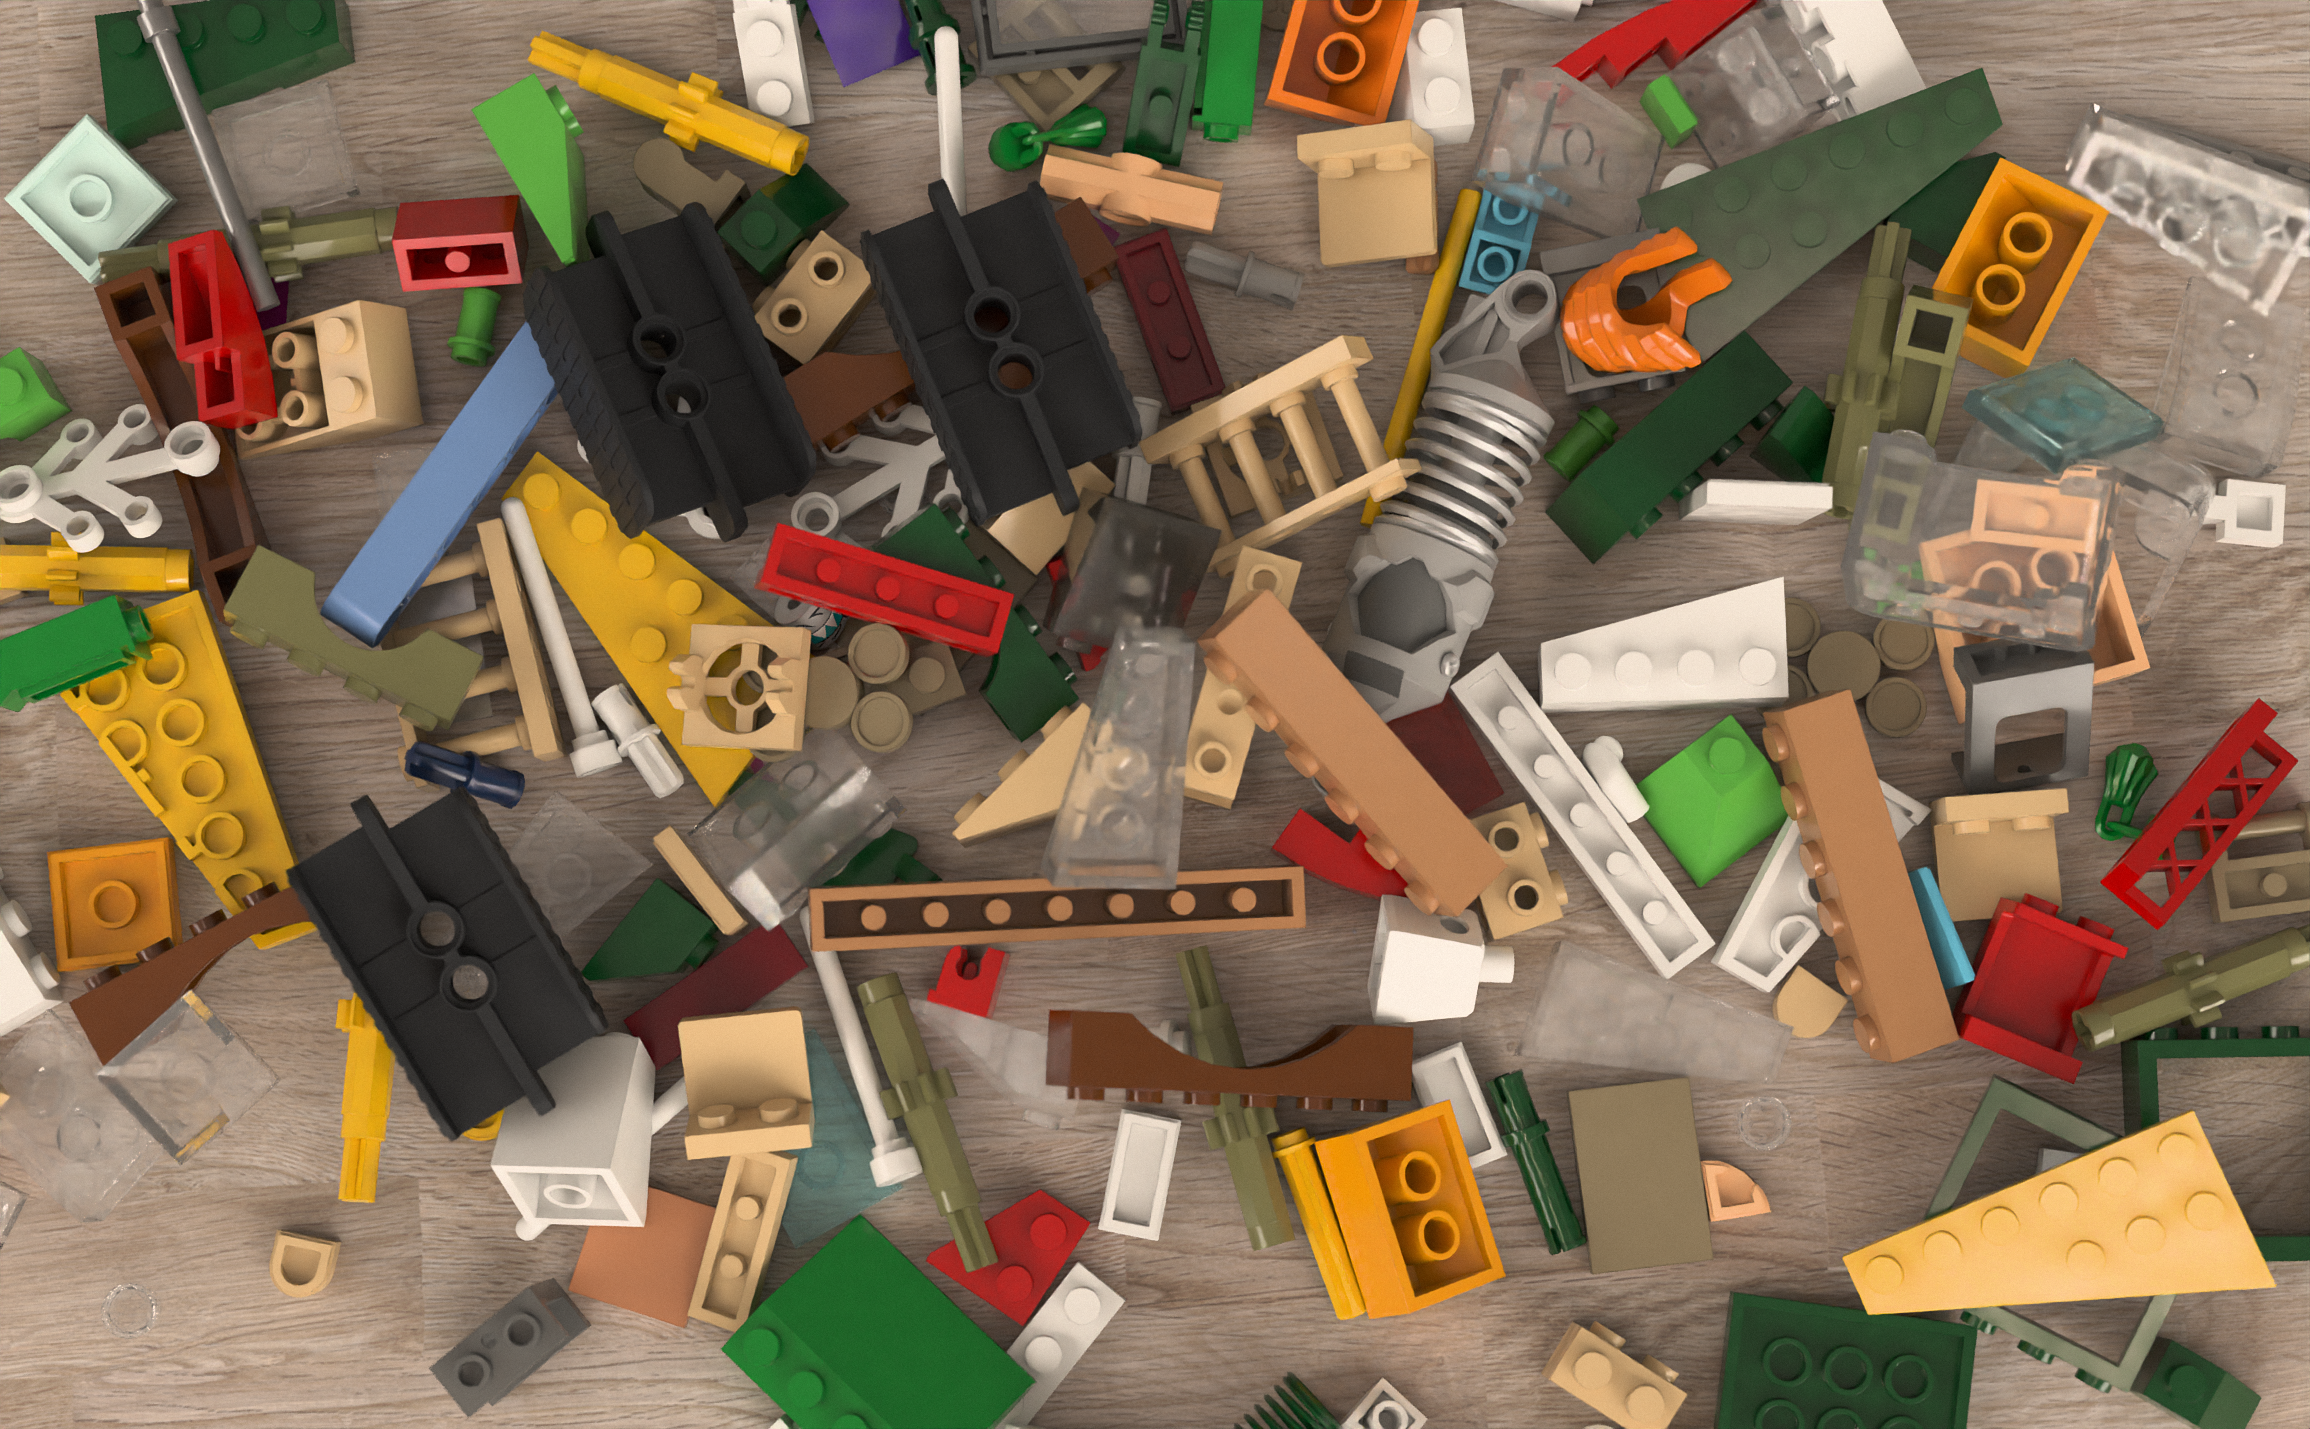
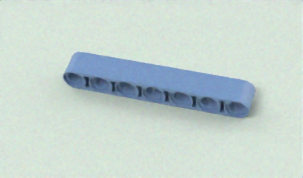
(443, 493)

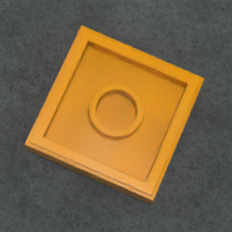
(113, 902)

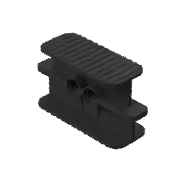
(681, 292)
(995, 438)
(456, 1050)

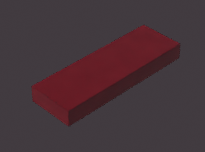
(1168, 321)
(723, 985)

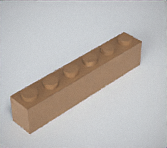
(1350, 753)
(1859, 876)

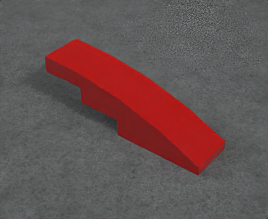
(1668, 30)

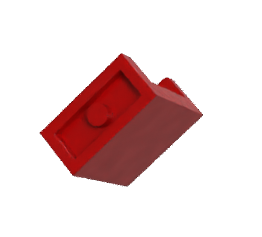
(2031, 981)

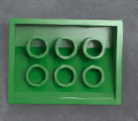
(874, 1345)

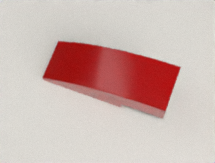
(220, 333)
(1335, 860)

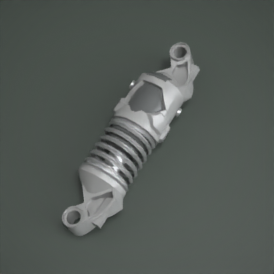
(1430, 556)

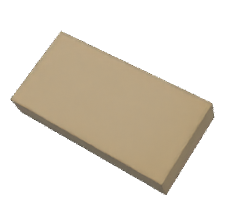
(700, 881)

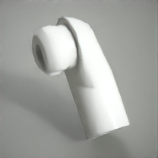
(1604, 765)

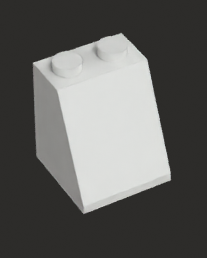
(593, 1149)

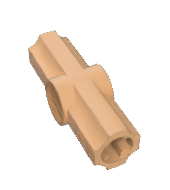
(1131, 189)

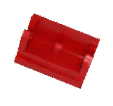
(965, 990)

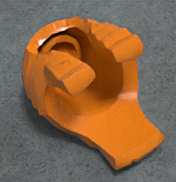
(1648, 334)

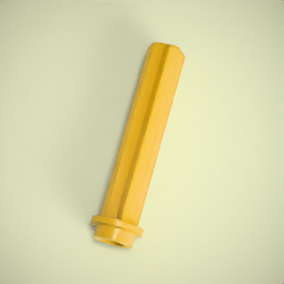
(1319, 1220)

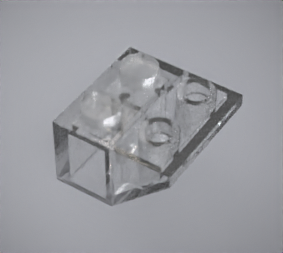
(1753, 87)

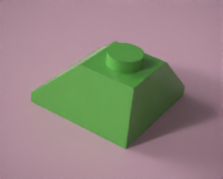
(1713, 800)

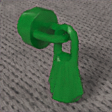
(1020, 144)
(2127, 777)

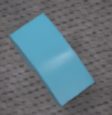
(1497, 244)

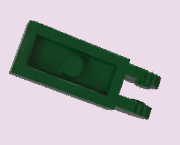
(1164, 87)

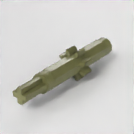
(282, 241)
(1863, 391)
(2192, 988)
(920, 1099)
(1235, 1127)

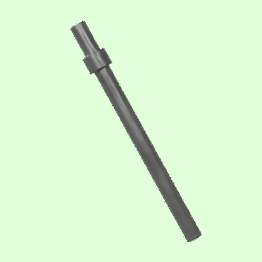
(160, 28)

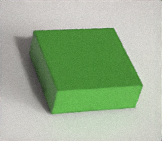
(1668, 111)

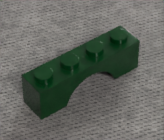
(1022, 681)

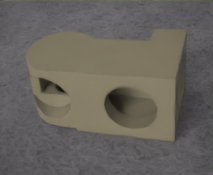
(676, 182)

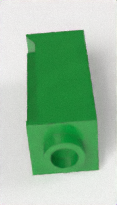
(1227, 69)
(72, 650)

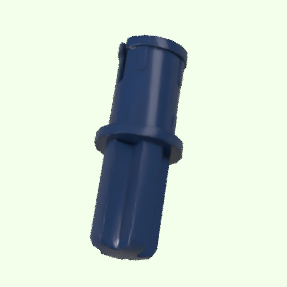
(466, 770)

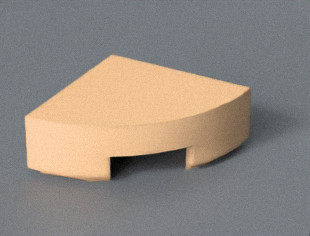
(1731, 1192)

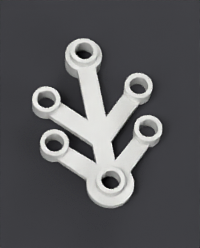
(903, 467)
(34, 490)

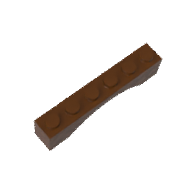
(846, 390)
(216, 504)
(128, 1003)
(1118, 1052)

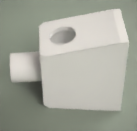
(1430, 964)

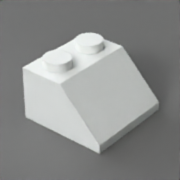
(1436, 79)

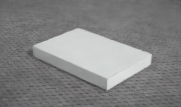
(1755, 502)

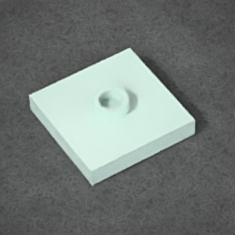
(90, 197)

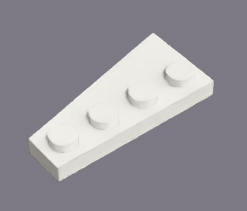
(1780, 908)

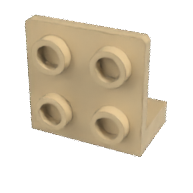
(1373, 192)
(1996, 849)
(746, 1083)

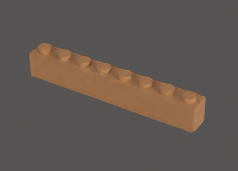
(1035, 911)

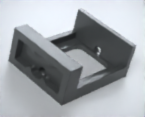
(1568, 265)
(2017, 679)
(510, 1346)

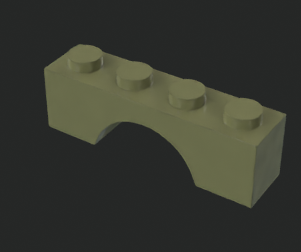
(1926, 359)
(279, 607)

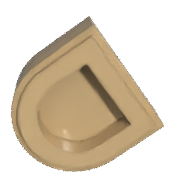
(1806, 1004)
(302, 1263)

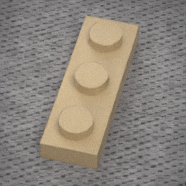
(742, 1238)

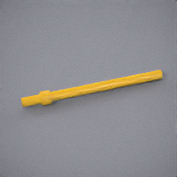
(1427, 335)

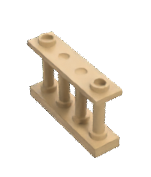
(1283, 395)
(520, 671)
(1220, 723)

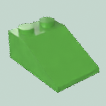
(537, 145)

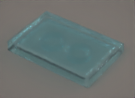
(2063, 414)
(835, 1173)

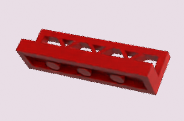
(884, 590)
(2192, 798)

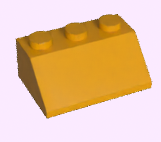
(2017, 264)
(1409, 1210)

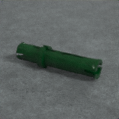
(1536, 1162)

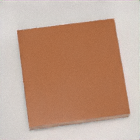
(651, 1265)

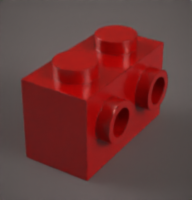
(460, 243)

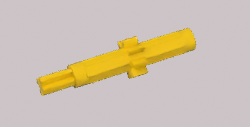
(688, 109)
(103, 569)
(364, 1101)

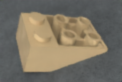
(337, 380)
(1029, 786)

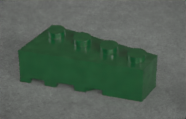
(231, 52)
(1669, 447)

